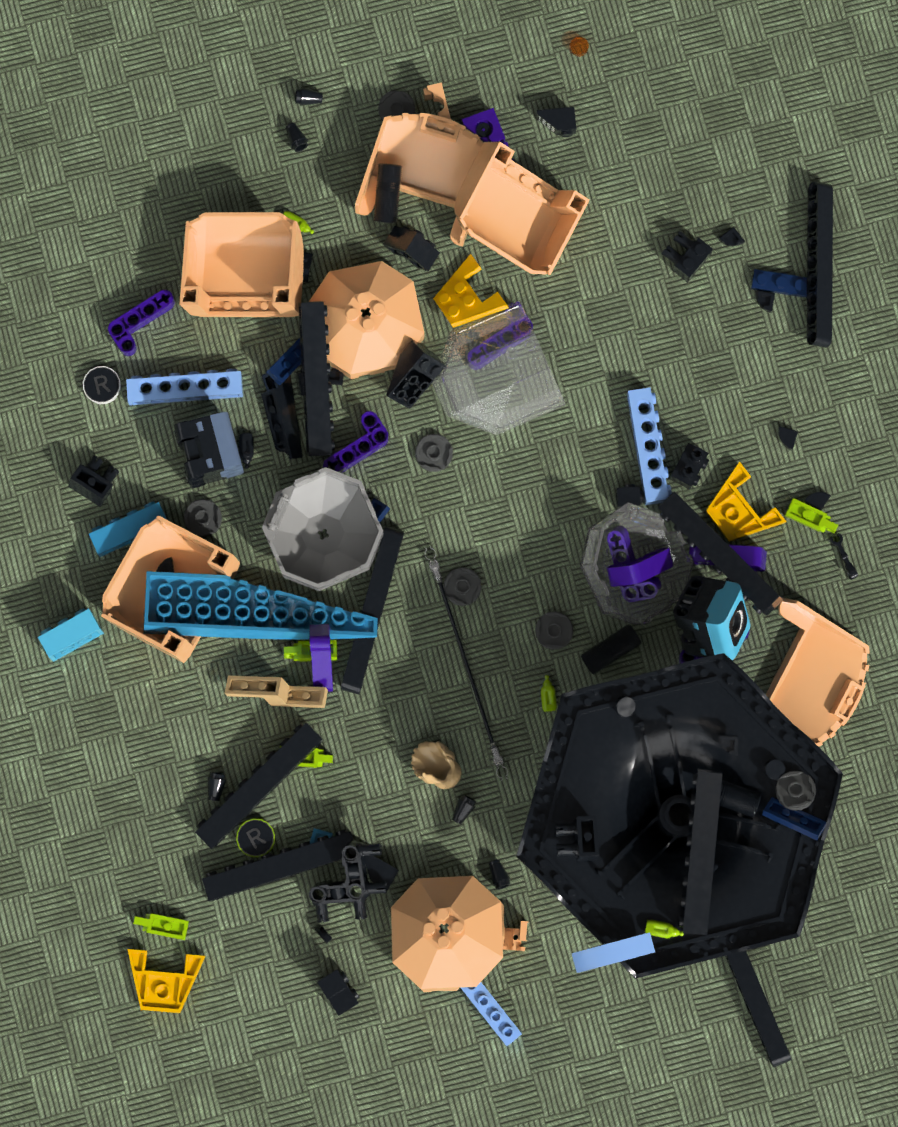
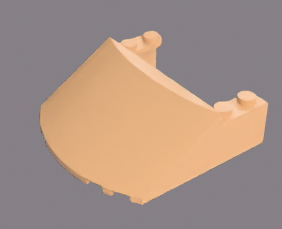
(433, 161)
(819, 675)

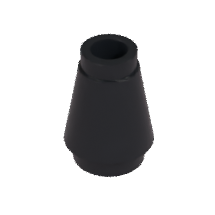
(307, 96)
(296, 137)
(216, 783)
(463, 808)
(499, 876)

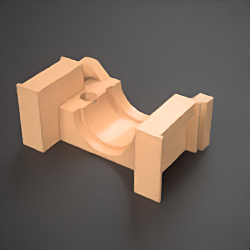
(437, 94)
(511, 944)

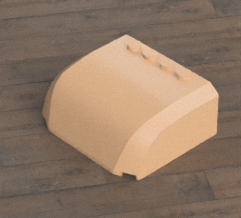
(516, 210)
(242, 265)
(153, 544)

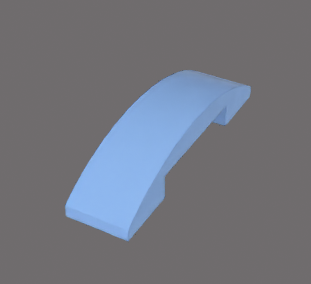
(613, 952)

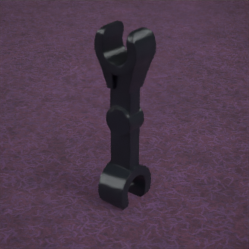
(850, 569)

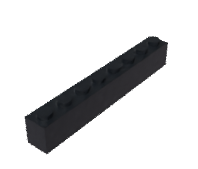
(315, 378)
(720, 553)
(258, 786)
(702, 851)
(277, 867)

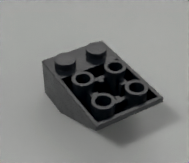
(413, 374)

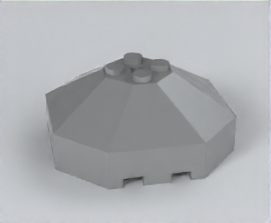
(315, 504)

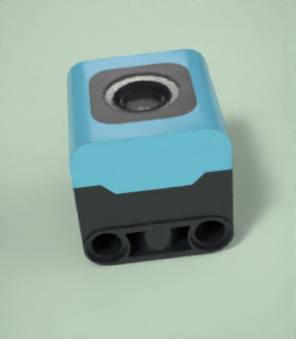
(712, 617)

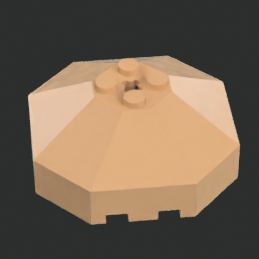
(375, 341)
(450, 958)

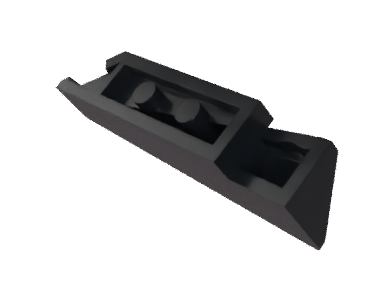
(282, 416)

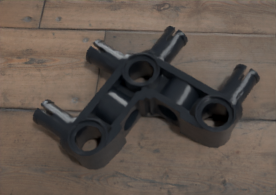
(355, 876)

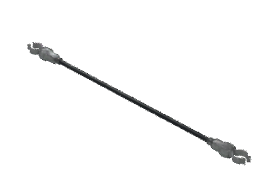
(435, 569)

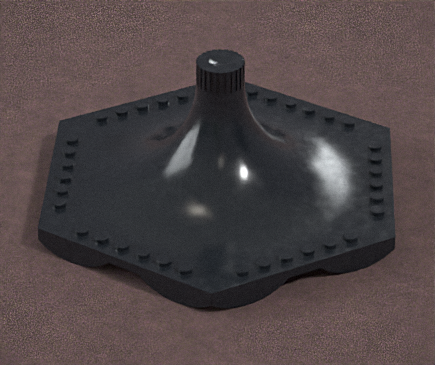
(640, 787)

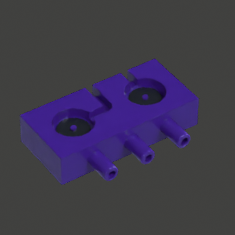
(485, 126)

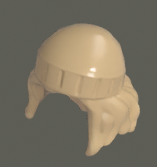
(436, 765)

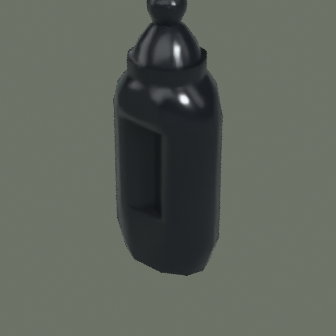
(246, 448)

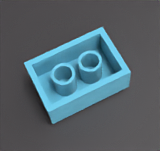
(70, 634)

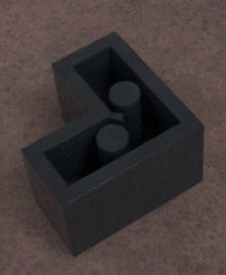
(412, 247)
(338, 992)

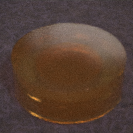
(579, 46)

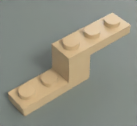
(276, 691)

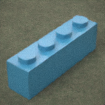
(123, 531)

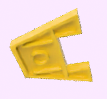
(460, 301)
(734, 514)
(163, 989)

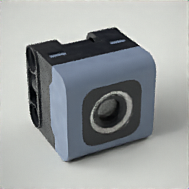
(208, 449)

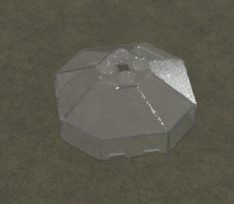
(646, 535)

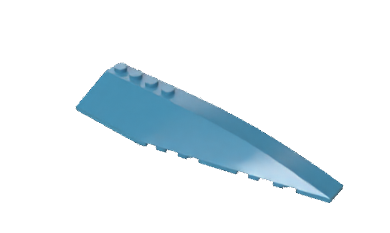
(235, 609)

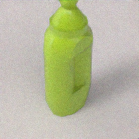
(304, 227)
(548, 696)
(662, 929)

